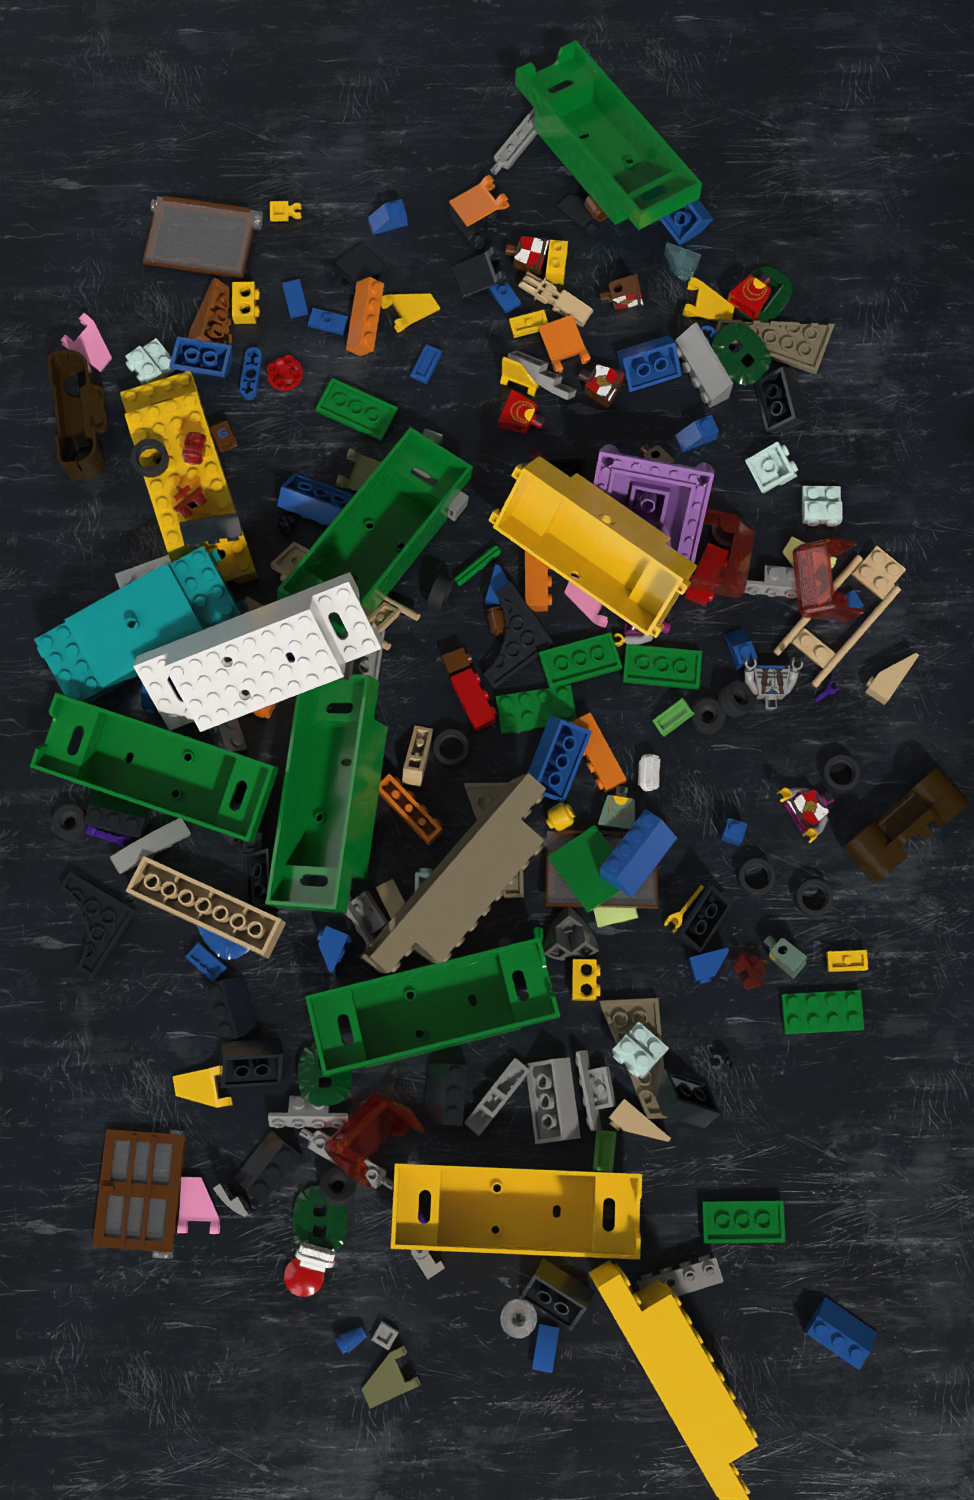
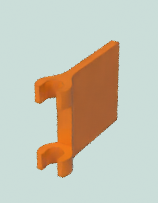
(478, 202)
(563, 341)

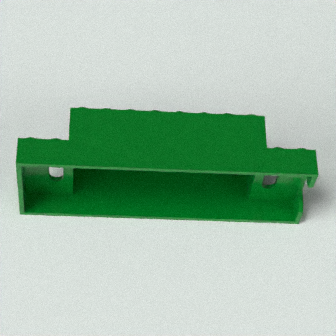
(617, 134)
(401, 513)
(159, 767)
(322, 785)
(387, 1021)

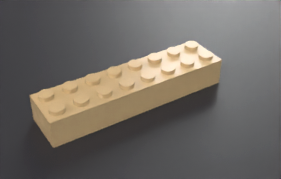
(206, 907)

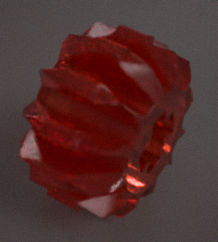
(194, 448)

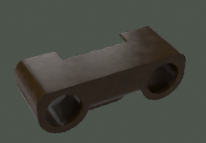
(78, 418)
(879, 845)

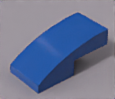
(545, 1348)

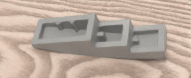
(543, 377)
(150, 845)
(497, 1097)

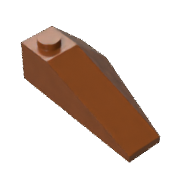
(212, 318)

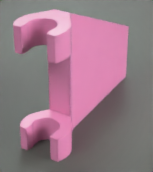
(89, 344)
(586, 604)
(196, 1205)

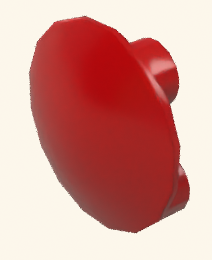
(284, 373)
(302, 1280)

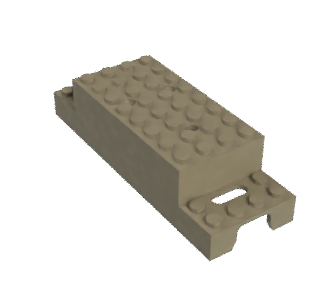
(463, 882)

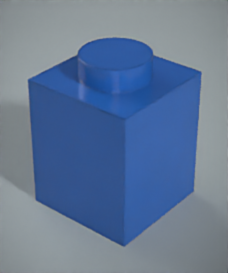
(733, 832)

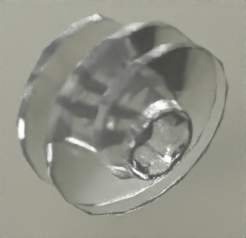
(528, 1323)

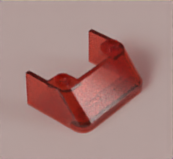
(729, 580)
(815, 582)
(366, 1131)

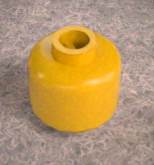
(560, 816)

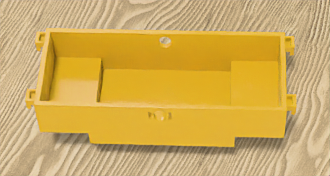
(601, 541)

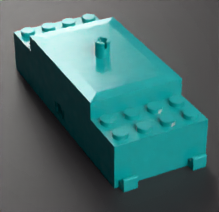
(101, 642)

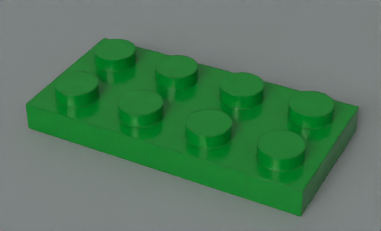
(356, 409)
(580, 660)
(662, 666)
(533, 708)
(822, 1012)
(743, 1221)

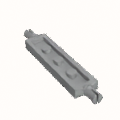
(515, 144)
(375, 1173)

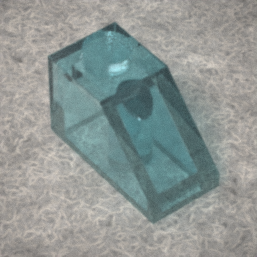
(682, 261)

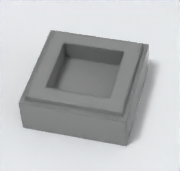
(385, 1335)

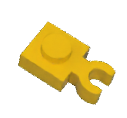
(281, 210)

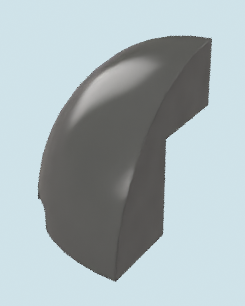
(569, 937)

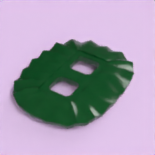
(778, 299)
(750, 344)
(309, 1076)
(304, 1220)

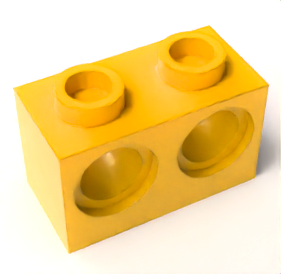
(556, 261)
(241, 303)
(580, 979)

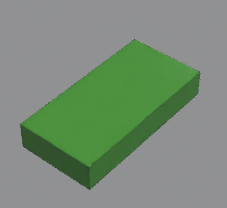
(673, 717)
(604, 1150)

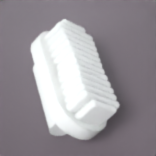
(649, 772)
(315, 1257)

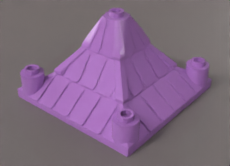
(660, 493)

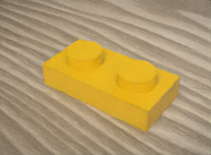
(527, 323)
(847, 961)

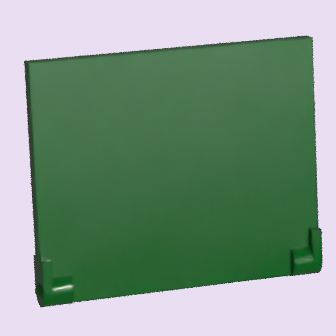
(580, 868)

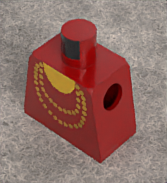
(750, 295)
(519, 414)

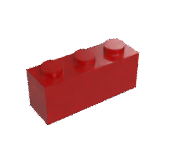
(712, 558)
(474, 699)

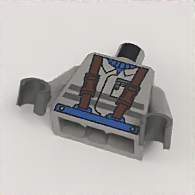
(771, 681)

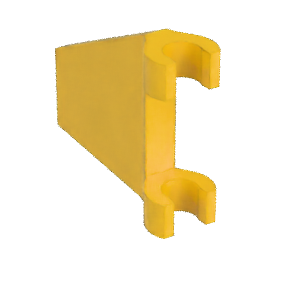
(708, 303)
(410, 307)
(517, 373)
(677, 917)
(201, 1087)

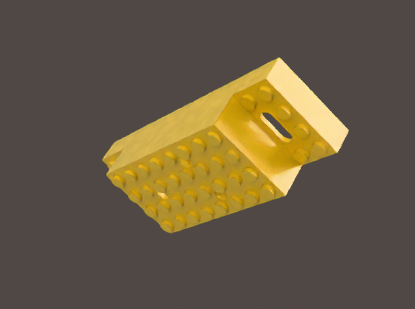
(167, 413)
(468, 1208)
(682, 1376)

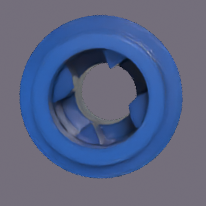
(349, 1340)

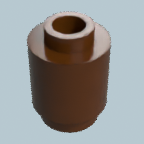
(594, 209)
(496, 620)

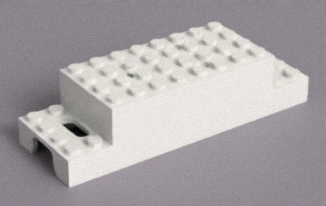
(258, 646)

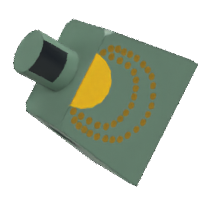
(618, 811)
(793, 959)

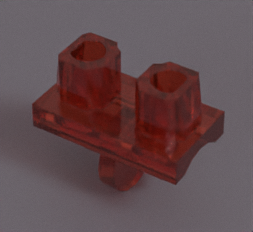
(182, 507)
(755, 979)

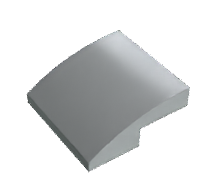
(236, 1204)

